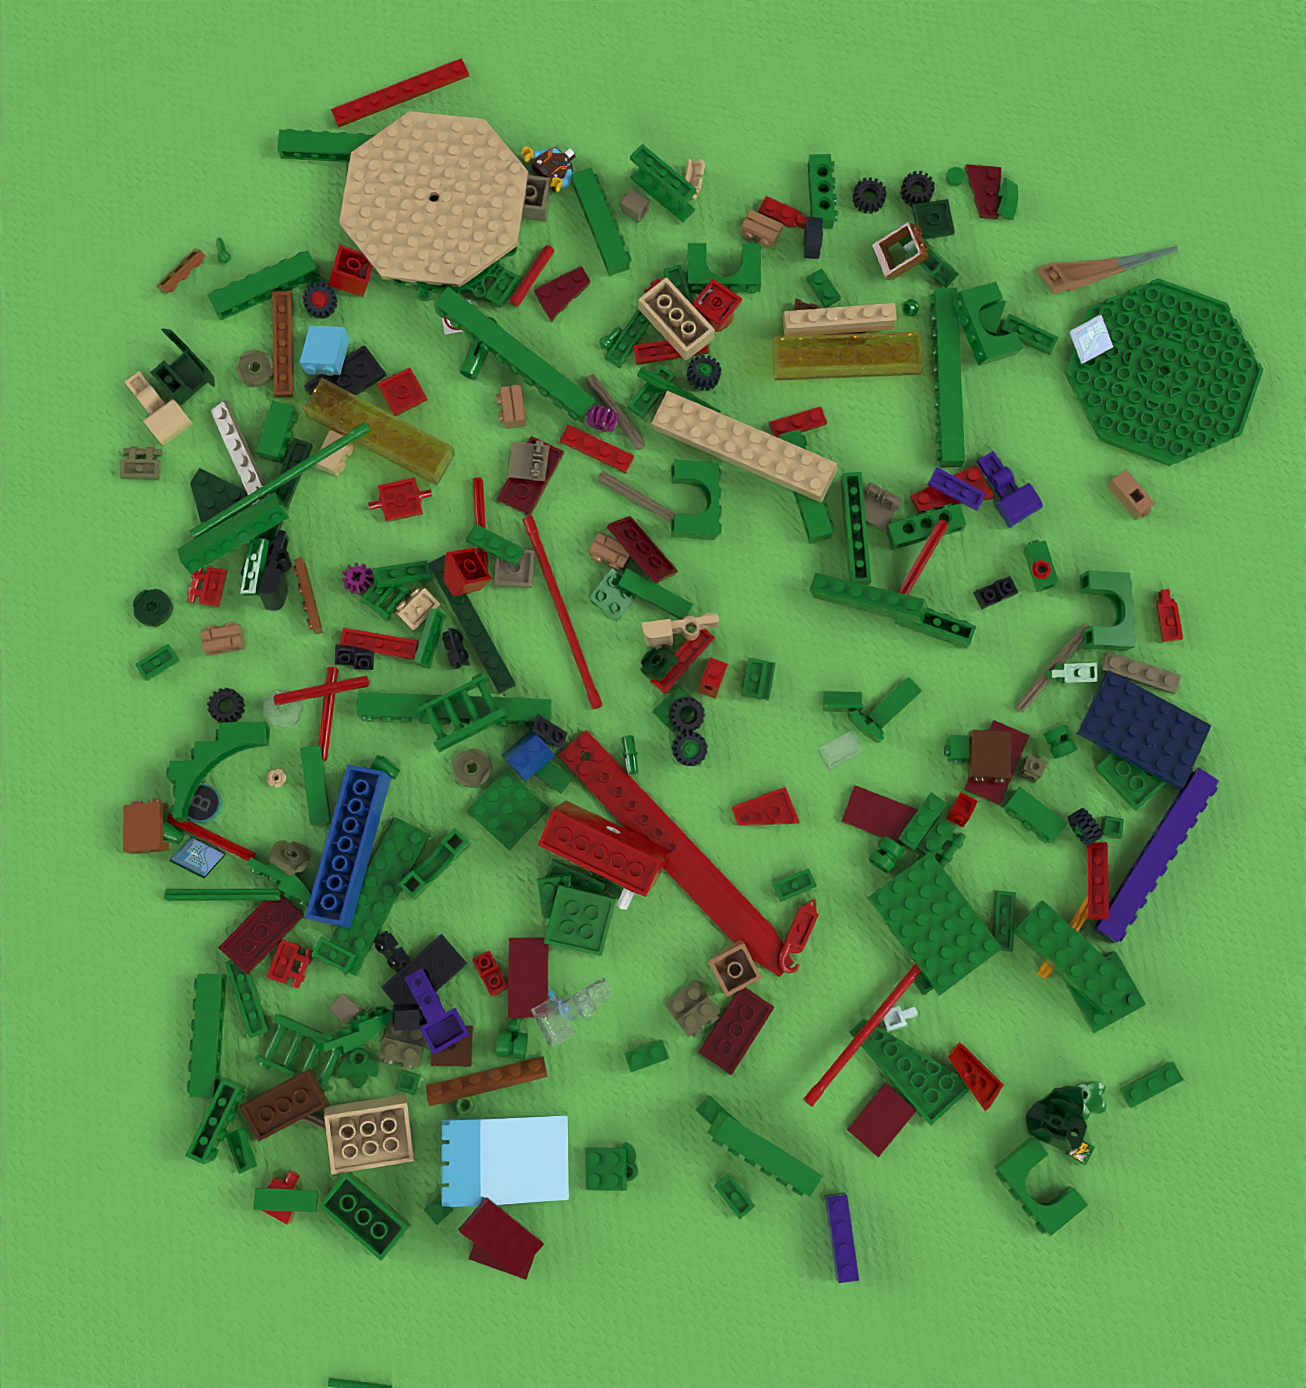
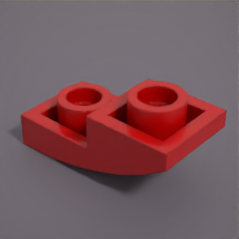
(490, 973)

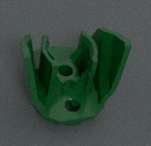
(1060, 1108)

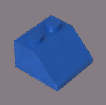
(528, 755)

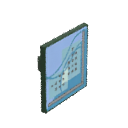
(1092, 339)
(197, 857)

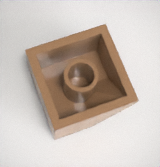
(734, 968)

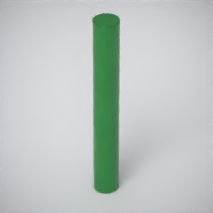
(340, 1383)

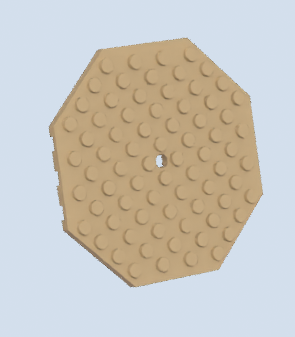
(440, 241)

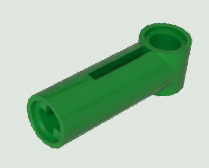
(474, 360)

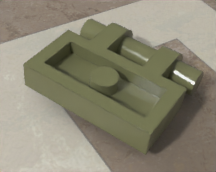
(141, 468)

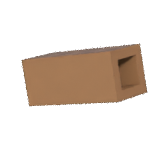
(1131, 495)

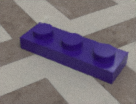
(956, 489)

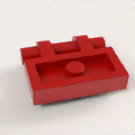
(212, 586)
(284, 961)

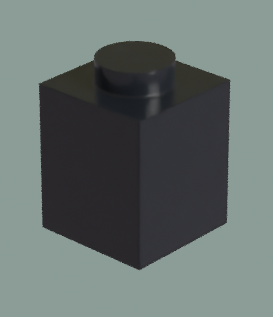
(406, 1017)

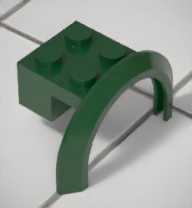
(185, 374)

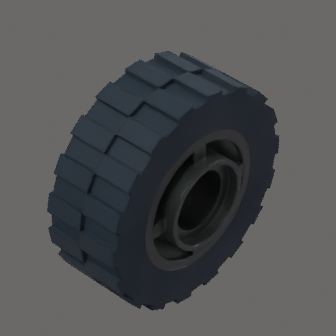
(813, 237)

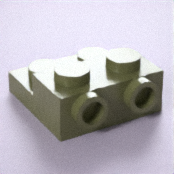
(692, 1009)
(403, 1047)

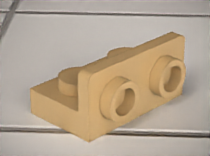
(416, 608)

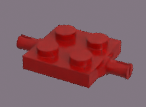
(400, 499)

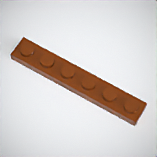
(283, 344)
(486, 1081)

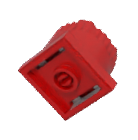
(717, 305)

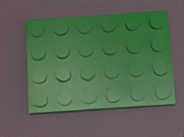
(934, 923)

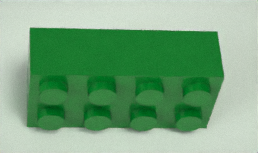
(365, 1215)

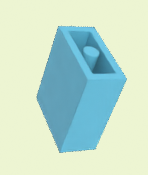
(324, 350)

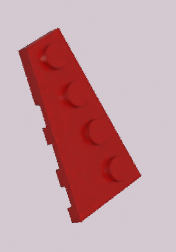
(932, 498)

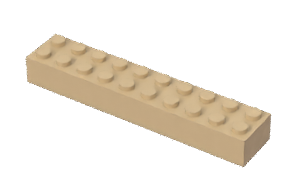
(744, 446)

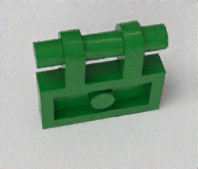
(935, 839)

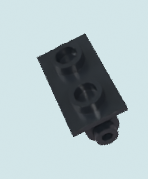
(454, 640)
(548, 731)
(385, 944)

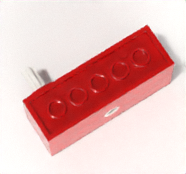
(605, 849)

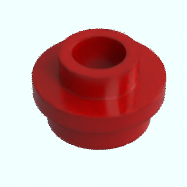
(1041, 564)

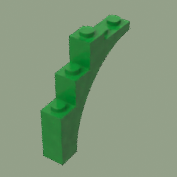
(206, 755)

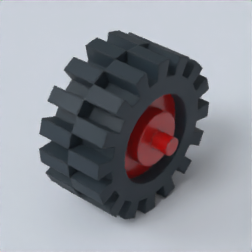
(320, 300)

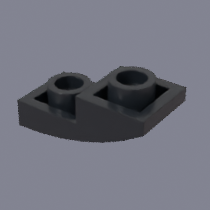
(996, 592)
(353, 655)

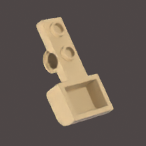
(166, 419)
(662, 631)

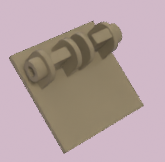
(528, 461)
(879, 505)

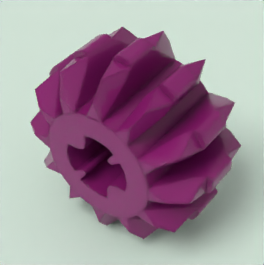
(602, 418)
(354, 585)

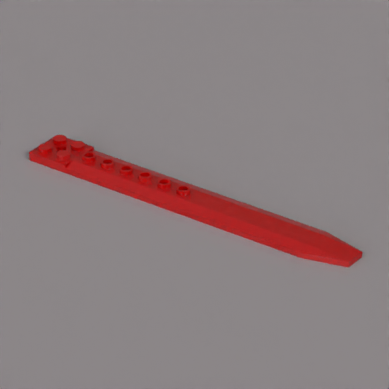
(685, 862)

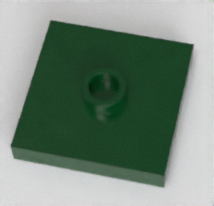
(934, 218)

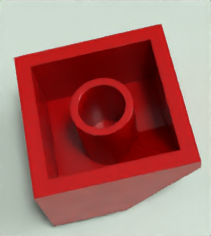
(350, 271)
(465, 571)

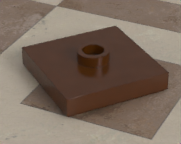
(457, 1054)

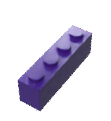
(841, 1237)

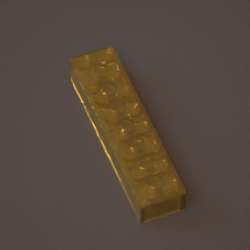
(847, 355)
(389, 435)

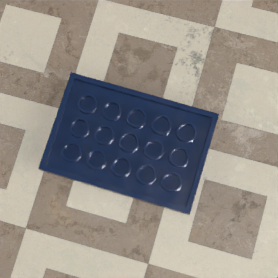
(1144, 729)

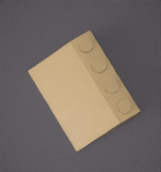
(368, 1134)

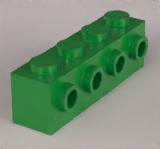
(943, 628)
(214, 1124)

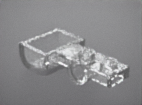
(555, 1015)

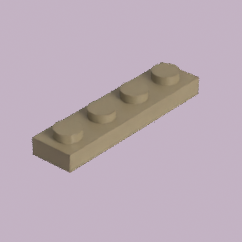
(1141, 673)

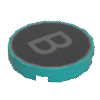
(204, 804)

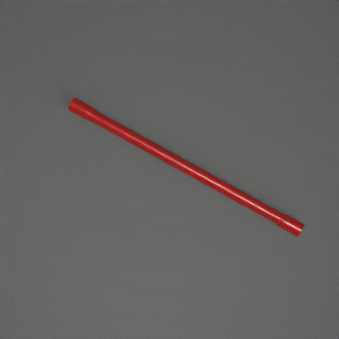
(592, 692)
(818, 1089)

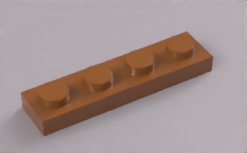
(306, 589)

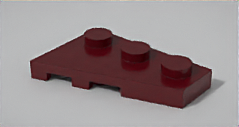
(985, 186)
(561, 291)

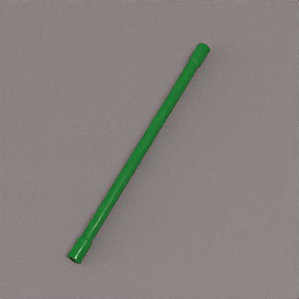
(354, 434)

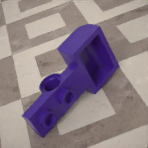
(1015, 502)
(442, 1026)

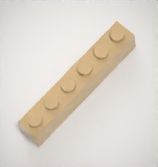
(839, 320)

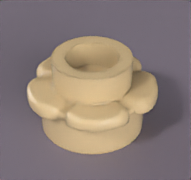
(271, 778)

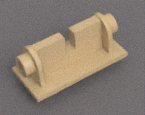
(693, 174)

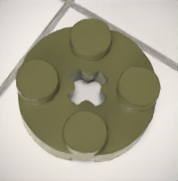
(246, 364)
(470, 757)
(281, 857)

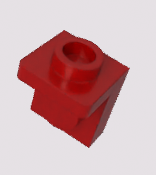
(962, 809)

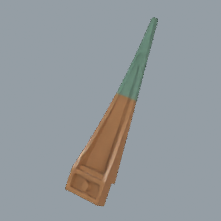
(1077, 274)

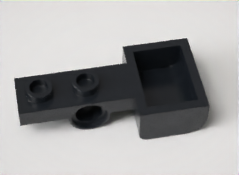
(273, 585)

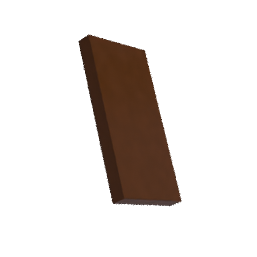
(284, 1104)

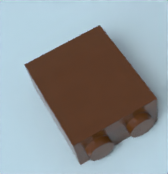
(990, 756)

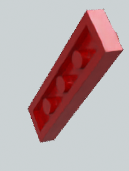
(658, 352)
(597, 448)
(380, 643)
(687, 656)
(1098, 881)

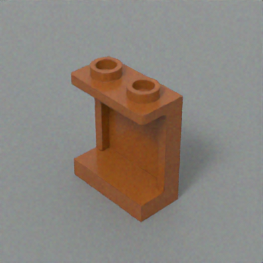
(144, 827)

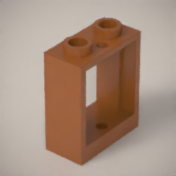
(884, 257)

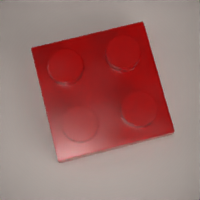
(402, 392)

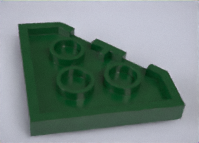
(213, 494)

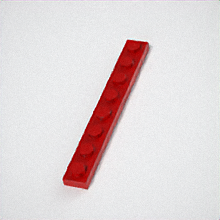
(400, 92)

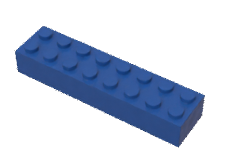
(348, 847)

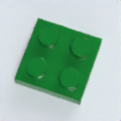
(606, 1169)

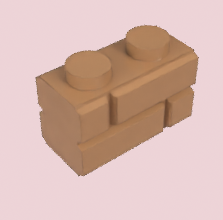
(761, 229)
(512, 406)
(610, 552)
(222, 639)

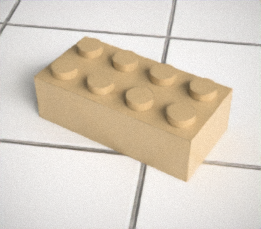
(676, 319)

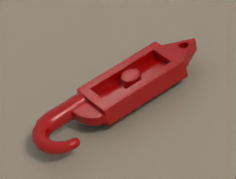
(798, 934)

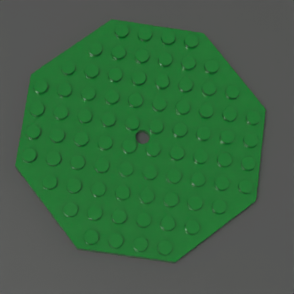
(1207, 380)

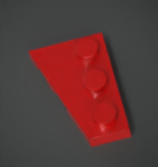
(768, 809)
(975, 1075)

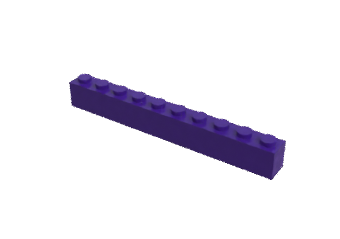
(1156, 854)

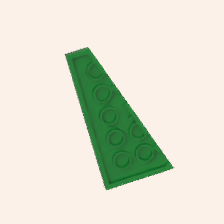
(920, 1079)

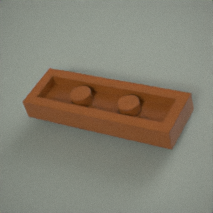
(181, 272)

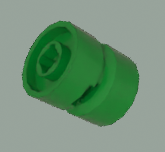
(1060, 741)
(886, 854)
(512, 1044)

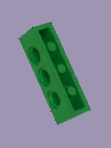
(823, 165)
(900, 539)

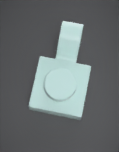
(896, 1017)

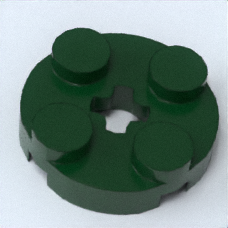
(157, 617)
(666, 658)

